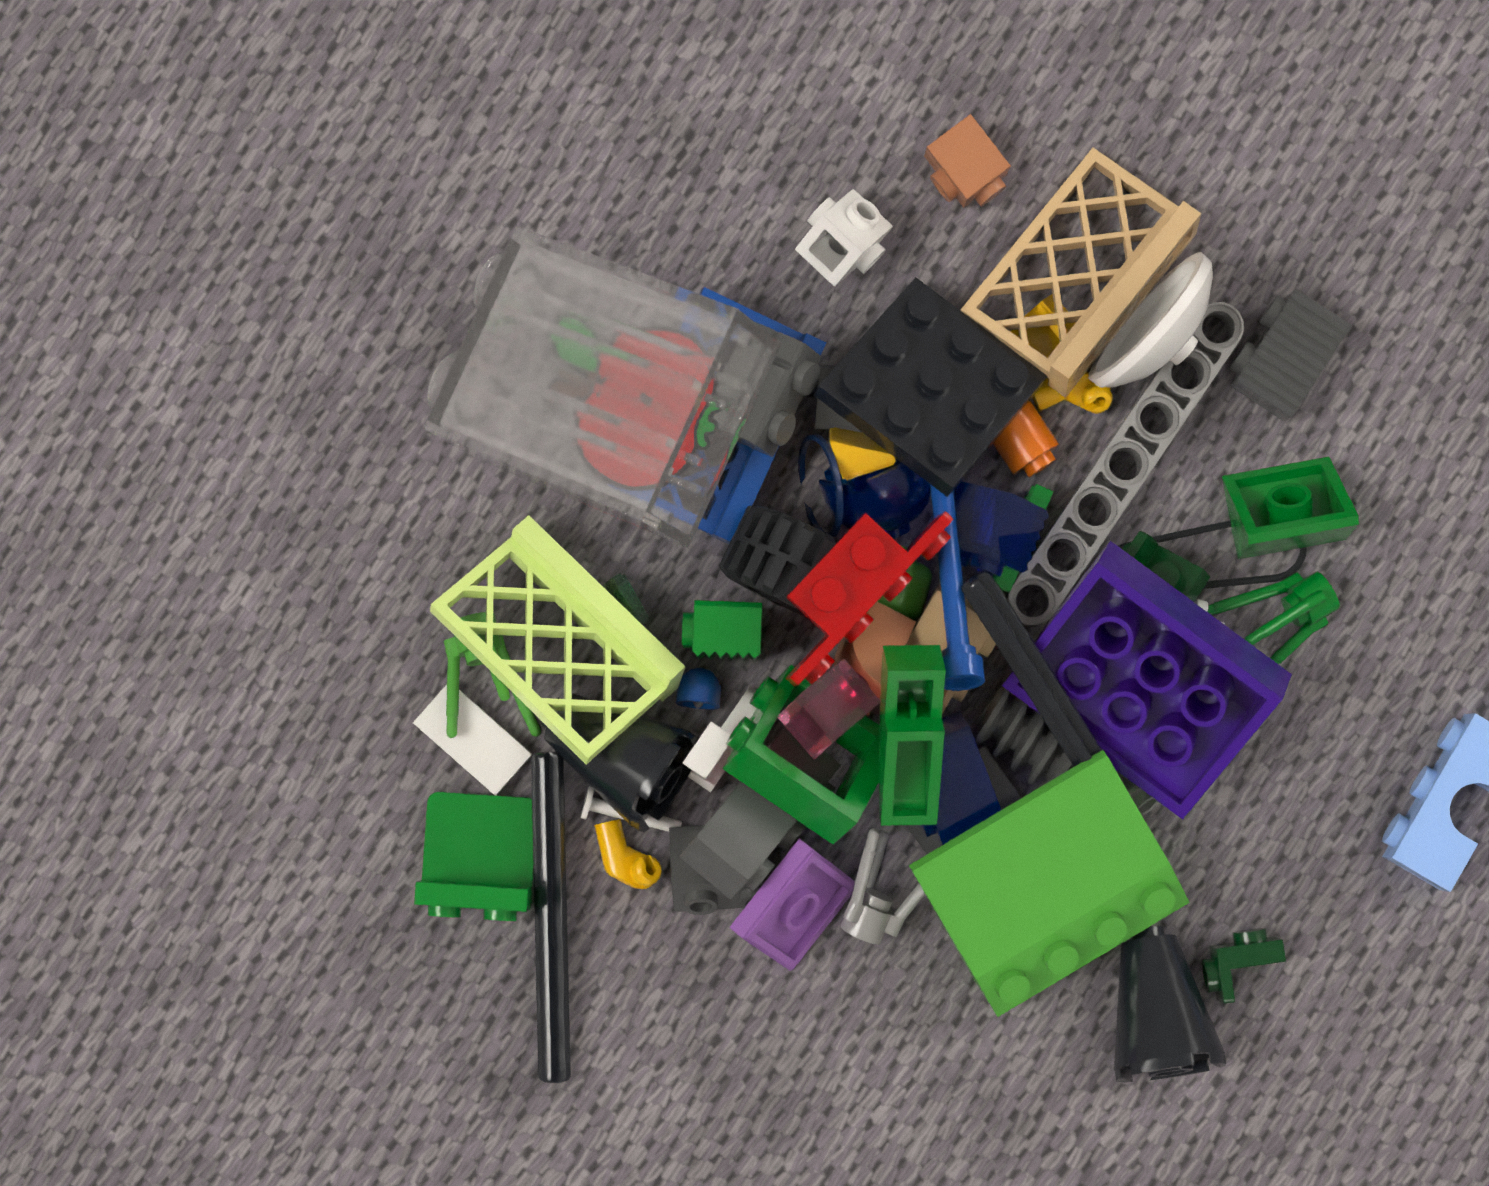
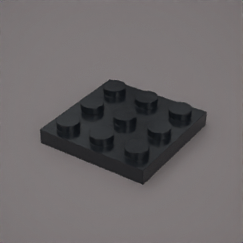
(930, 386)

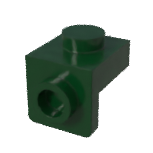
(1249, 949)

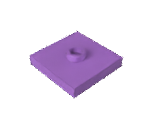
(794, 905)

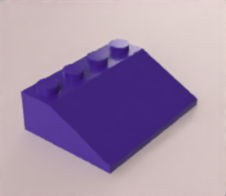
(1156, 679)

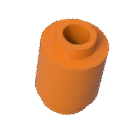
(1027, 443)

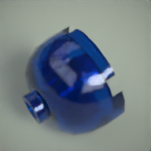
(888, 496)

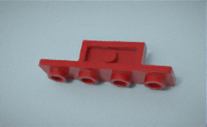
(851, 580)

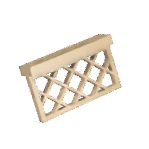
(1120, 296)

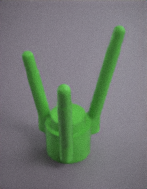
(455, 650)

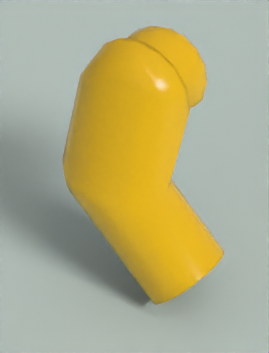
(624, 862)

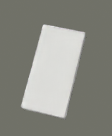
(480, 742)

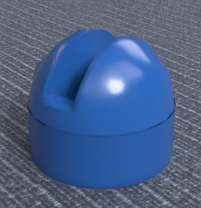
(699, 686)

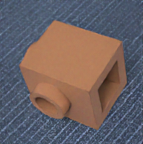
(967, 164)

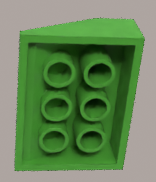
(1049, 883)

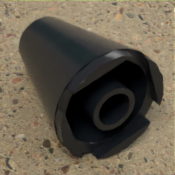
(636, 771)
(1161, 1012)

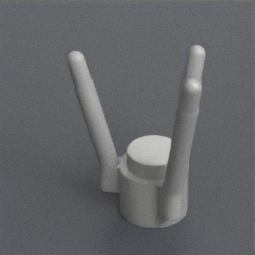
(869, 910)

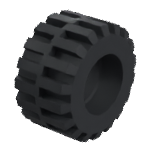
(773, 553)

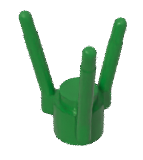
(1307, 602)

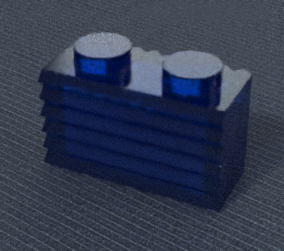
(995, 528)

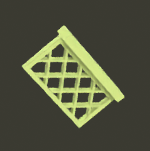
(599, 618)

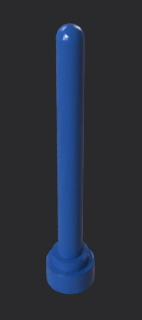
(960, 659)

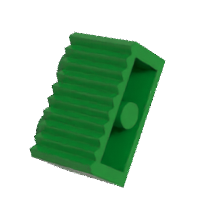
(723, 629)

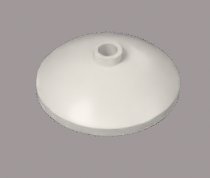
(1159, 327)

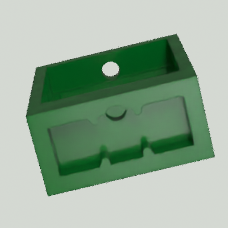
(787, 786)

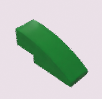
(911, 734)

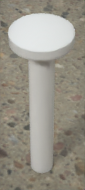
(602, 807)

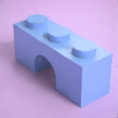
(1426, 838)

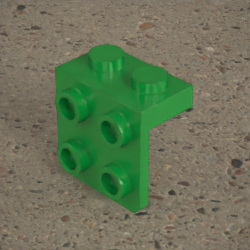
(477, 856)

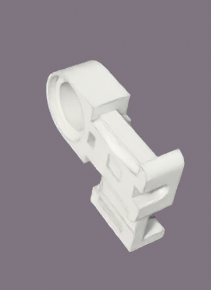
(711, 751)

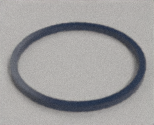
(836, 476)

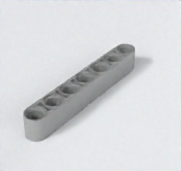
(1143, 447)

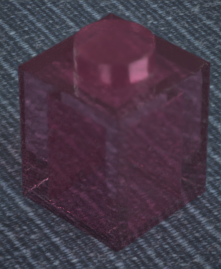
(829, 708)

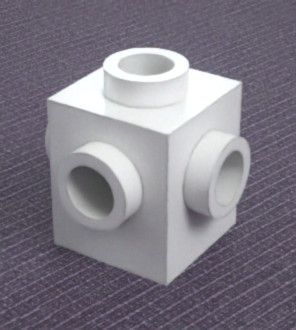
(844, 237)

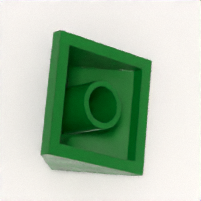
(1288, 507)

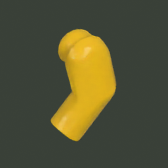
(1084, 395)

